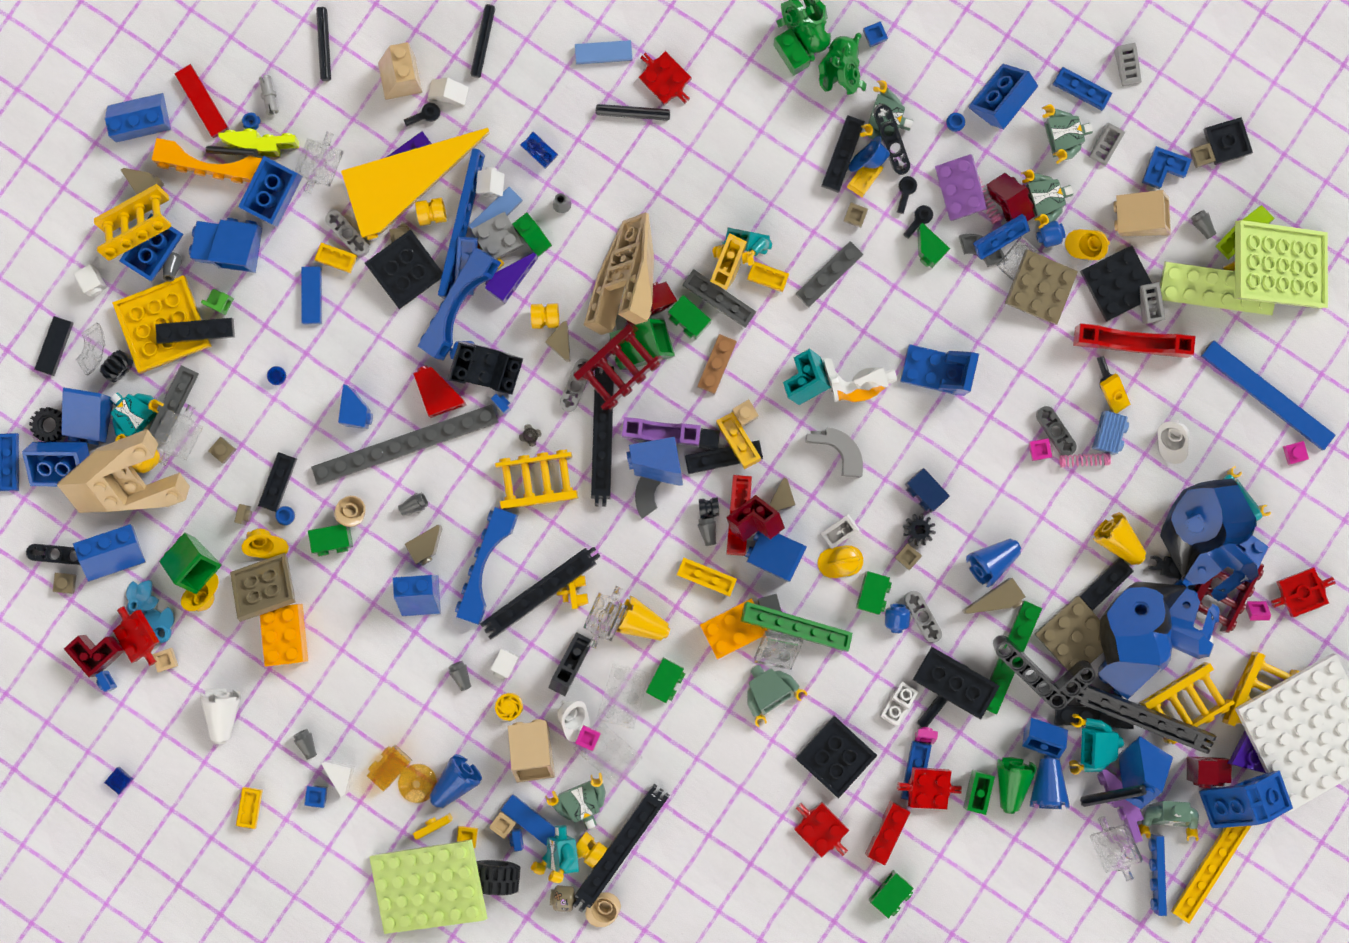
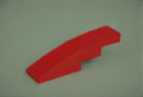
(739, 495)

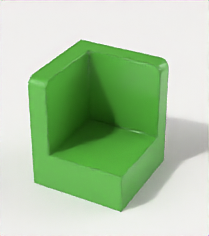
(218, 301)

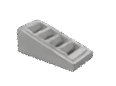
(1132, 49)
(1109, 127)
(1145, 311)

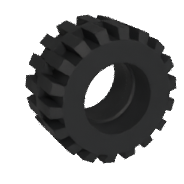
(498, 877)

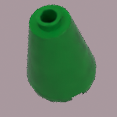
(1013, 782)

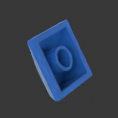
(354, 410)

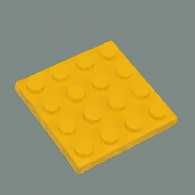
(157, 305)

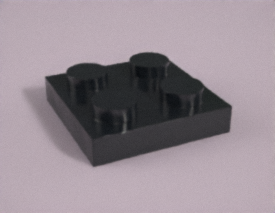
(1228, 140)

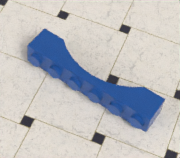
(439, 335)
(473, 603)

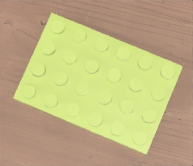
(1281, 264)
(428, 887)

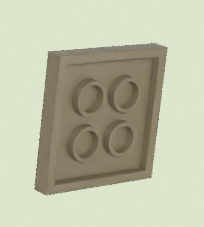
(1041, 287)
(262, 587)
(1072, 634)

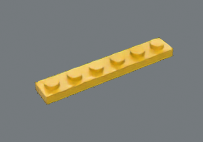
(1209, 872)

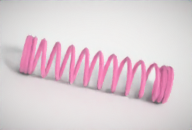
(995, 219)
(1107, 460)

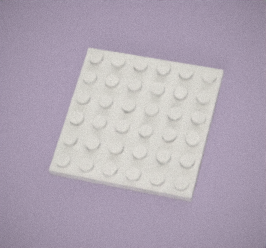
(1303, 729)

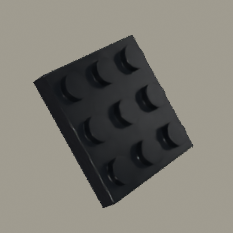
(404, 269)
(1117, 282)
(836, 756)

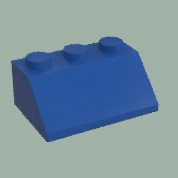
(1004, 95)
(137, 118)
(270, 191)
(152, 254)
(52, 461)
(109, 552)

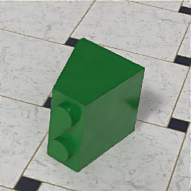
(653, 337)
(189, 563)

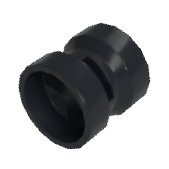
(708, 507)

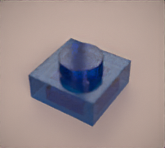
(119, 780)

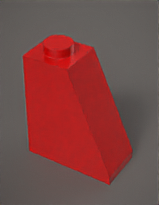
(436, 392)

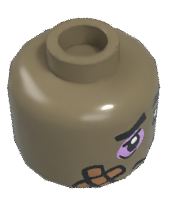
(562, 898)

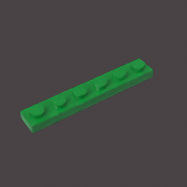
(796, 626)
(1019, 635)

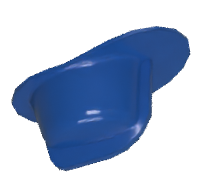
(871, 156)

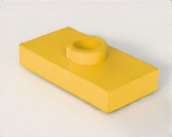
(864, 179)
(335, 258)
(768, 276)
(1115, 393)
(249, 807)
(432, 825)

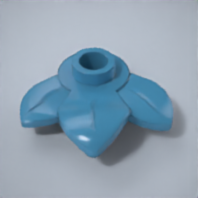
(141, 596)
(161, 621)

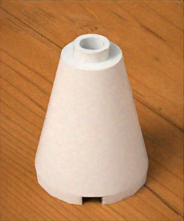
(220, 712)

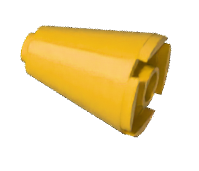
(1120, 539)
(642, 621)

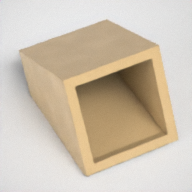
(399, 72)
(1143, 214)
(530, 751)

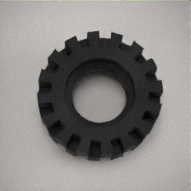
(37, 424)

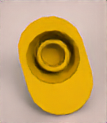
(1087, 244)
(263, 545)
(840, 561)
(203, 599)

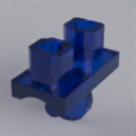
(539, 150)

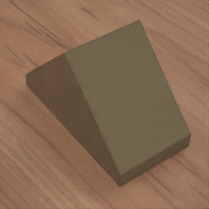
(560, 341)
(783, 496)

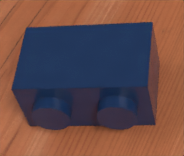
(926, 491)

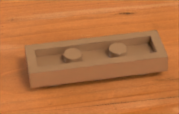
(717, 364)

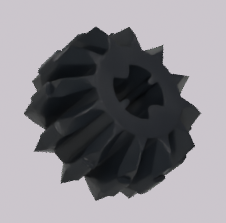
(116, 366)
(920, 537)

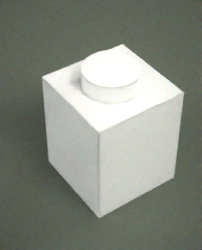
(490, 182)
(90, 280)
(504, 664)

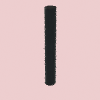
(231, 151)

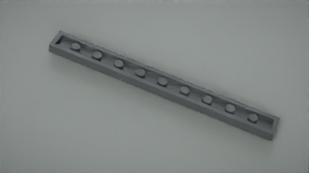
(404, 444)

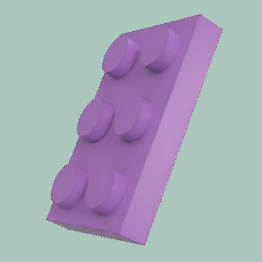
(961, 187)

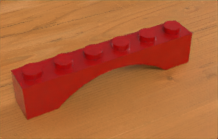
(1147, 343)

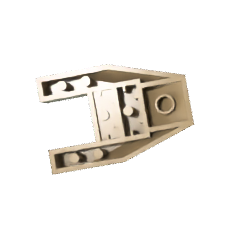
(628, 267)
(110, 483)

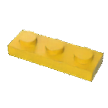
(738, 440)
(706, 577)

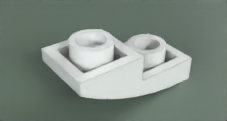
(898, 704)

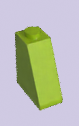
(1227, 244)

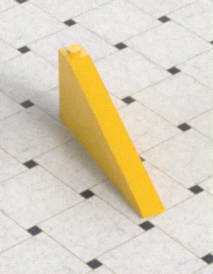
(391, 185)

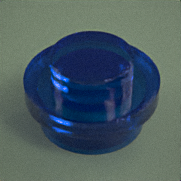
(276, 375)

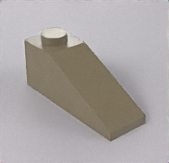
(1001, 597)

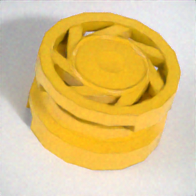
(509, 706)

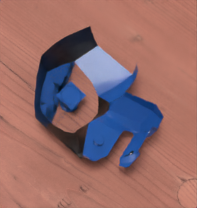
(1205, 535)
(1151, 621)

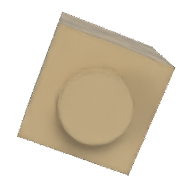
(745, 413)

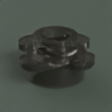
(529, 430)

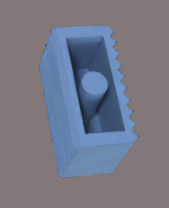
(1110, 433)

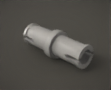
(268, 95)

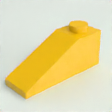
(729, 262)

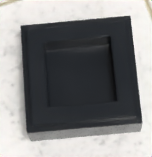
(709, 439)

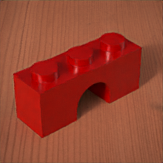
(888, 834)

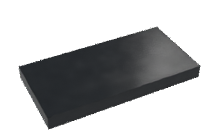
(956, 683)

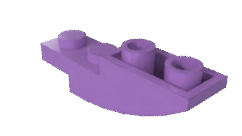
(1127, 811)

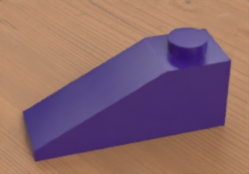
(508, 279)

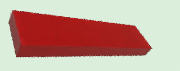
(201, 100)

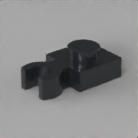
(1167, 567)

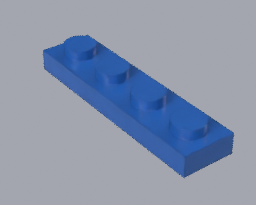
(1158, 880)

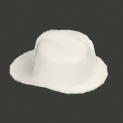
(1173, 441)
(572, 718)

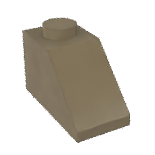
(141, 180)
(424, 545)

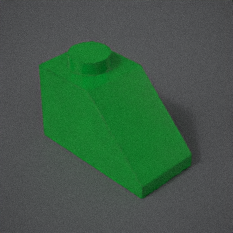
(532, 234)
(930, 247)

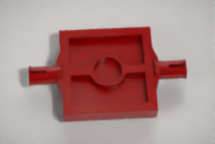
(665, 78)
(1303, 592)
(136, 636)
(929, 788)
(821, 829)

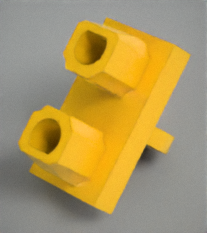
(576, 600)

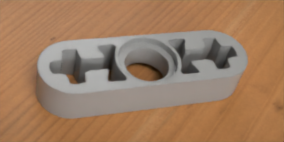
(342, 220)
(565, 396)
(925, 632)

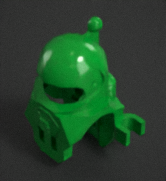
(807, 24)
(844, 69)

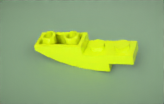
(267, 145)

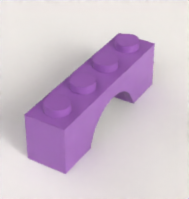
(649, 430)

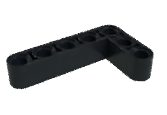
(1038, 677)

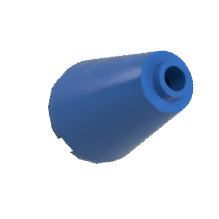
(993, 561)
(454, 781)
(1049, 785)

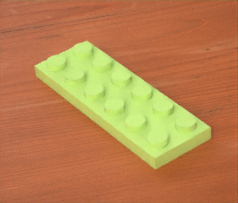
(1206, 288)

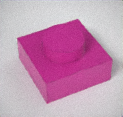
(1040, 449)
(1295, 452)
(1258, 611)
(926, 735)
(588, 738)

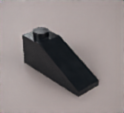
(570, 664)

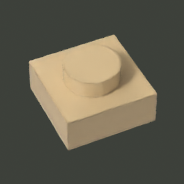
(165, 660)
(502, 825)

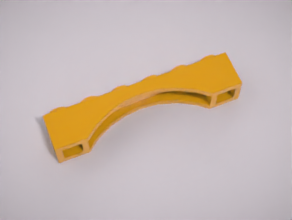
(170, 154)

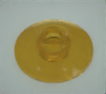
(424, 776)

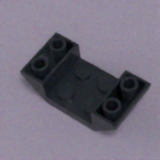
(485, 367)

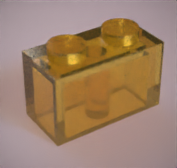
(389, 767)

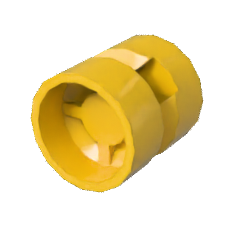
(431, 211)
(544, 316)
(590, 850)

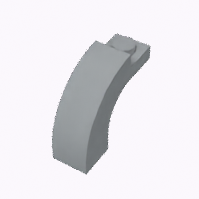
(850, 454)

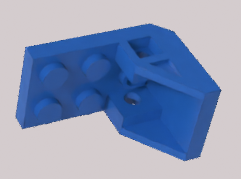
(940, 371)
(1248, 802)

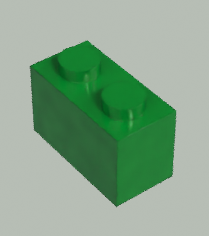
(791, 52)
(689, 317)
(330, 539)
(873, 593)
(665, 680)
(979, 792)
(891, 894)

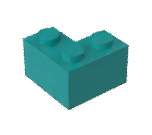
(810, 378)

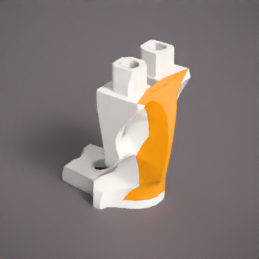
(862, 387)

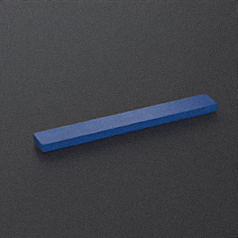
(461, 221)
(1268, 395)

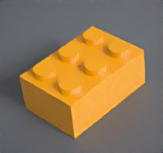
(728, 633)
(284, 636)

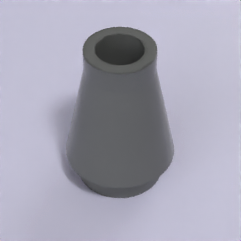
(564, 206)
(1204, 224)
(171, 266)
(414, 504)
(708, 530)
(460, 675)
(305, 743)

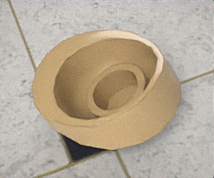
(350, 511)
(604, 910)

